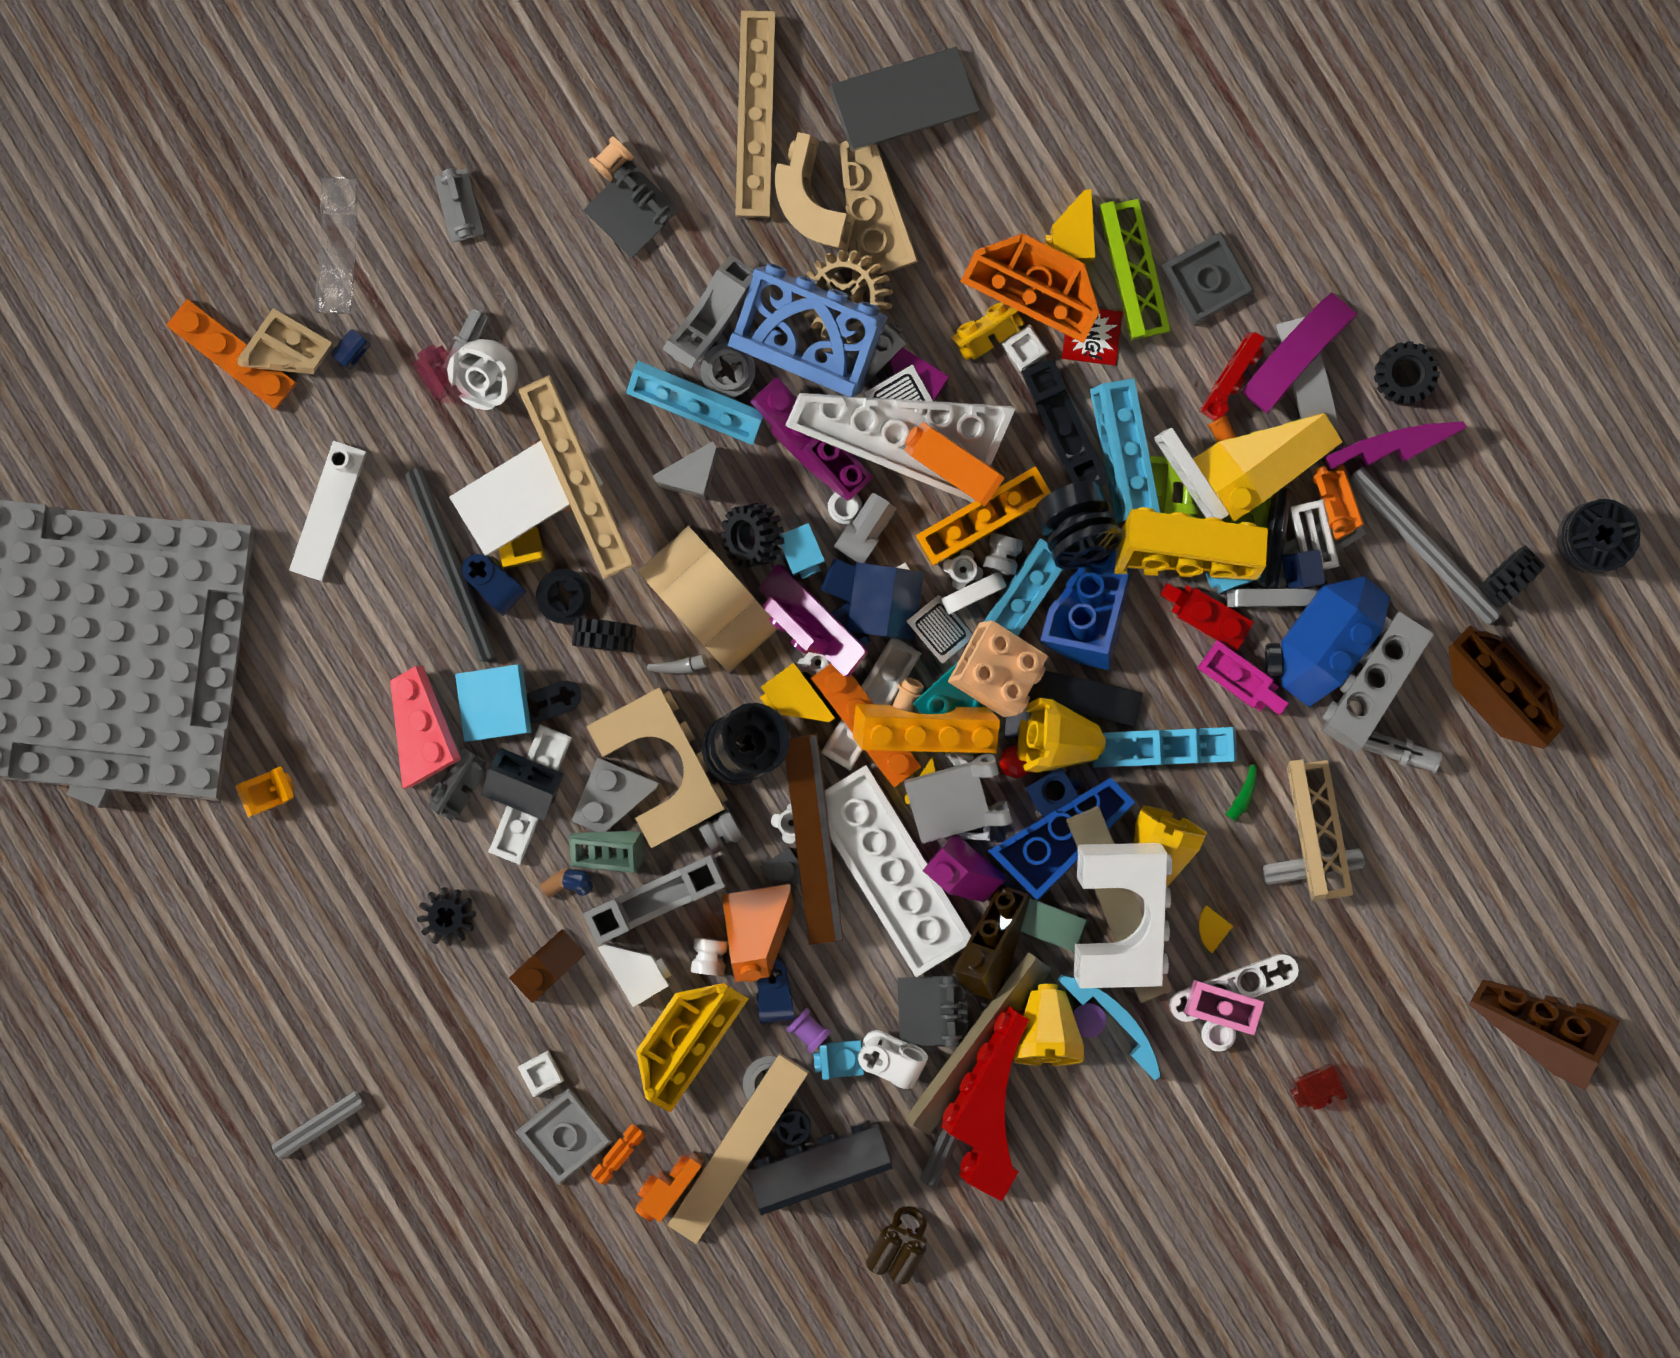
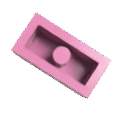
(1223, 1007)

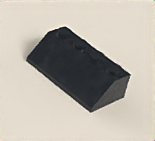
(820, 1167)

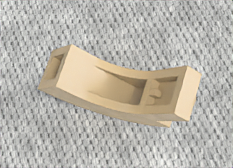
(798, 202)

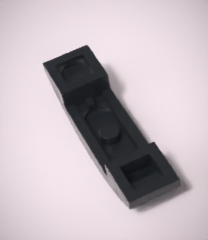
(1063, 424)
(1089, 697)

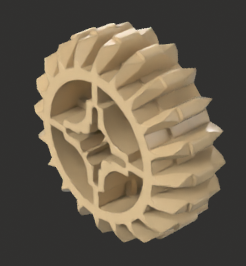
(857, 286)

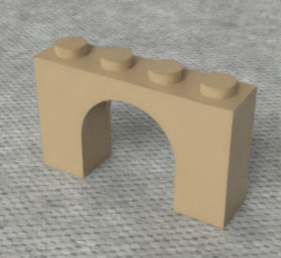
(655, 717)

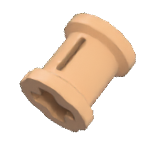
(611, 159)

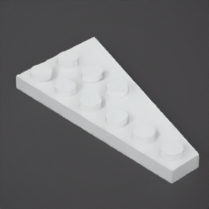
(880, 426)

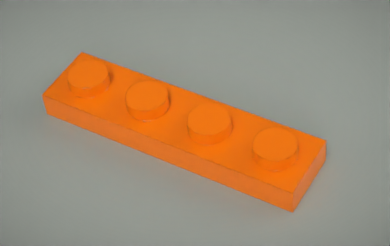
(224, 350)
(843, 695)

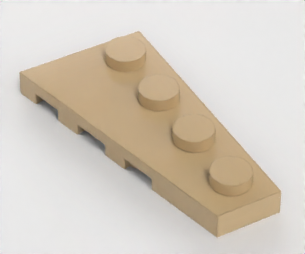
(878, 222)

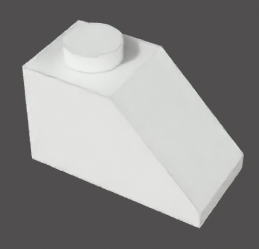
(636, 972)

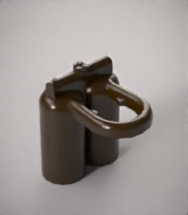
(899, 1249)

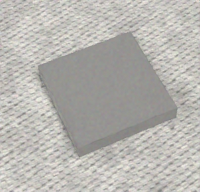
(564, 1136)

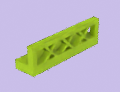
(1122, 272)

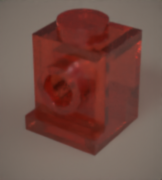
(1317, 1088)

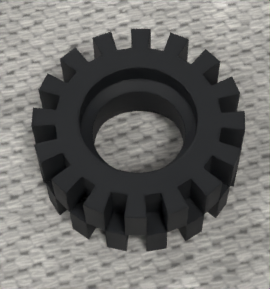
(1409, 352)
(765, 530)
(1512, 576)
(604, 635)

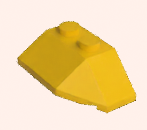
(684, 1040)

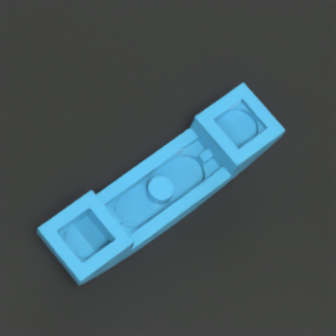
(1142, 1051)

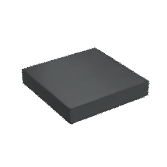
(1207, 278)

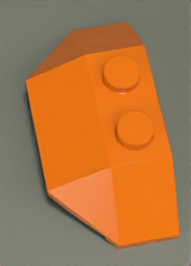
(1036, 282)

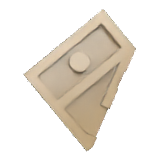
(284, 346)

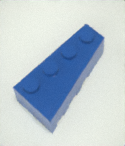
(1047, 848)

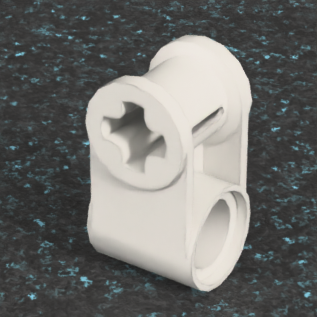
(895, 1060)

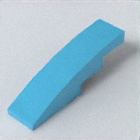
(1168, 747)

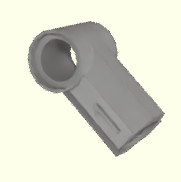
(862, 535)

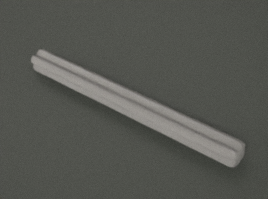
(1424, 546)

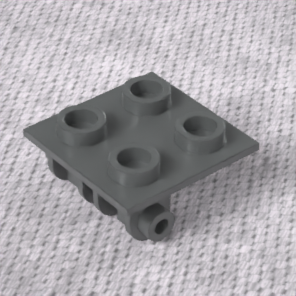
(631, 209)
(932, 1010)

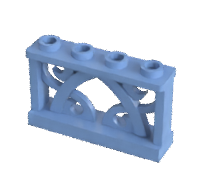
(765, 347)

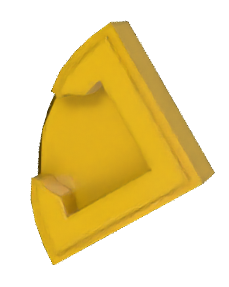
(1212, 928)

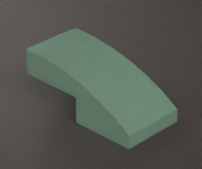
(1053, 925)

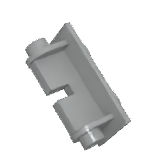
(458, 204)

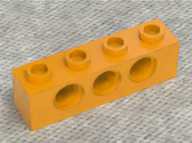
(978, 521)

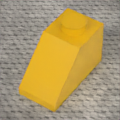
(1075, 230)
(794, 696)

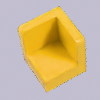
(522, 550)

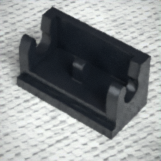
(522, 784)

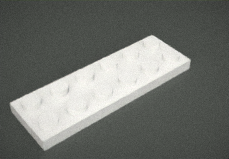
(891, 873)

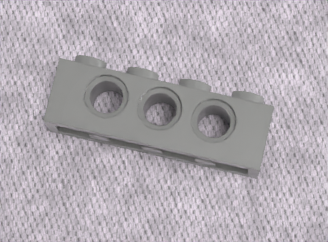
(1355, 730)

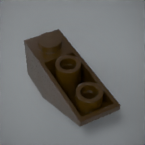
(993, 943)

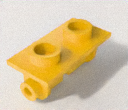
(975, 334)

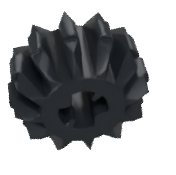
(435, 913)

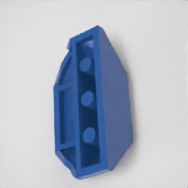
(1331, 637)

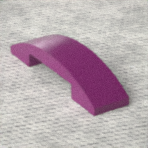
(1298, 352)

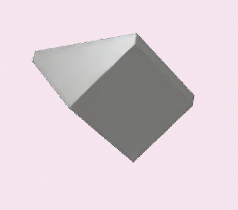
(690, 474)

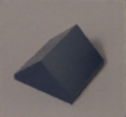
(884, 600)

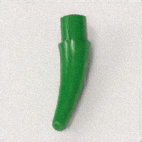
(1244, 797)

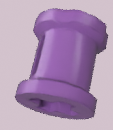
(808, 1030)

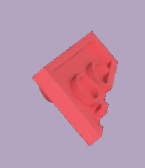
(421, 729)

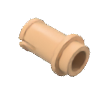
(908, 693)

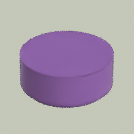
(1089, 1019)

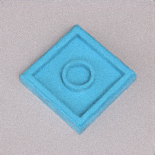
(493, 703)

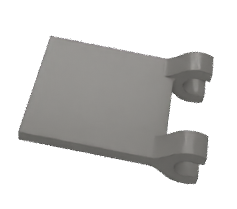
(954, 800)

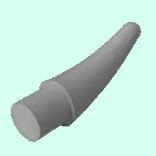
(681, 666)

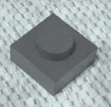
(783, 869)

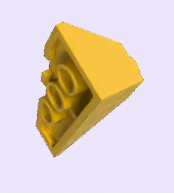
(1259, 464)

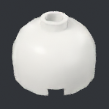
(483, 373)

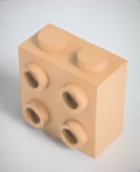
(998, 669)

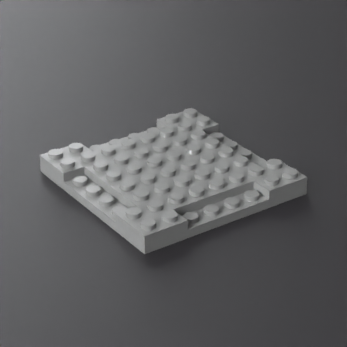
(119, 648)

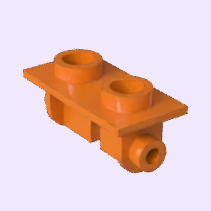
(1338, 500)

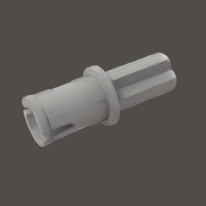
(470, 332)

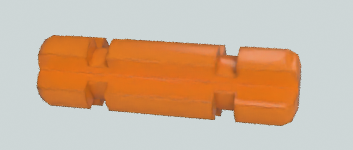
(618, 1154)

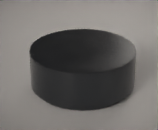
(1273, 660)

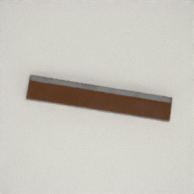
(813, 840)

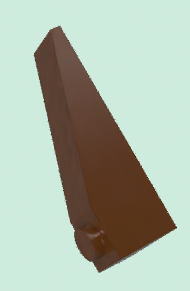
(1556, 1035)

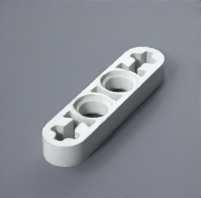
(1232, 982)

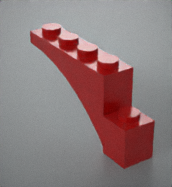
(979, 1110)

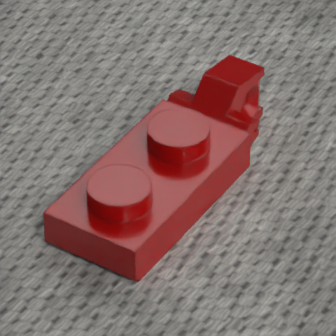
(1231, 377)
(1208, 615)

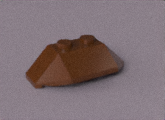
(1504, 688)

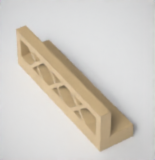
(1308, 834)

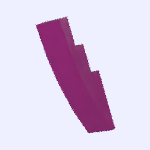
(1405, 443)

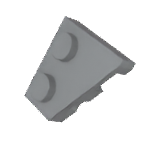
(610, 795)

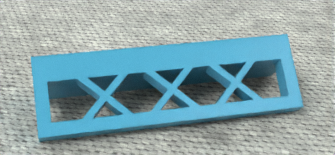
(1124, 447)

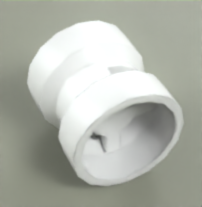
(709, 957)

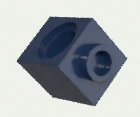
(1037, 791)

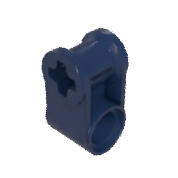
(496, 587)
(775, 997)

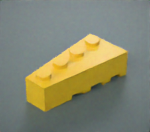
(1190, 545)

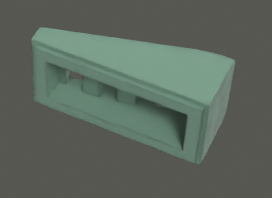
(618, 839)

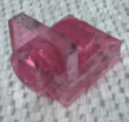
(433, 378)

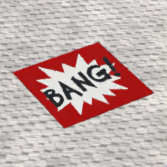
(1101, 342)

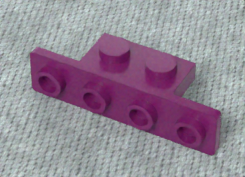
(809, 622)

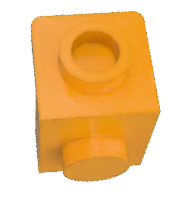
(265, 791)

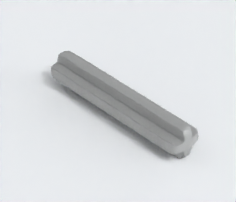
(1295, 869)
(318, 1125)

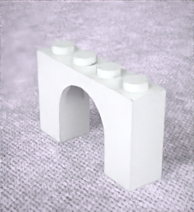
(1141, 956)

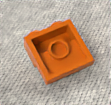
(661, 1192)

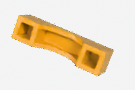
(898, 730)

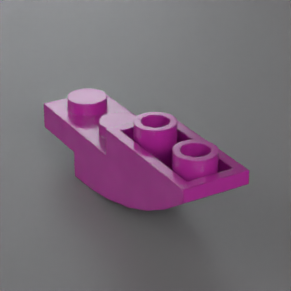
(829, 463)

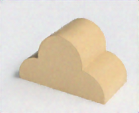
(708, 599)

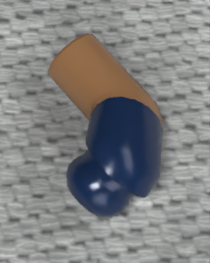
(569, 879)

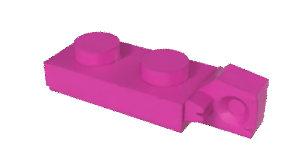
(1241, 678)

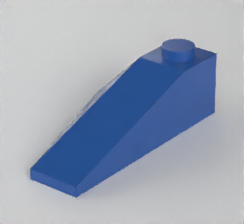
(1088, 614)

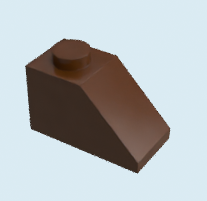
(547, 966)

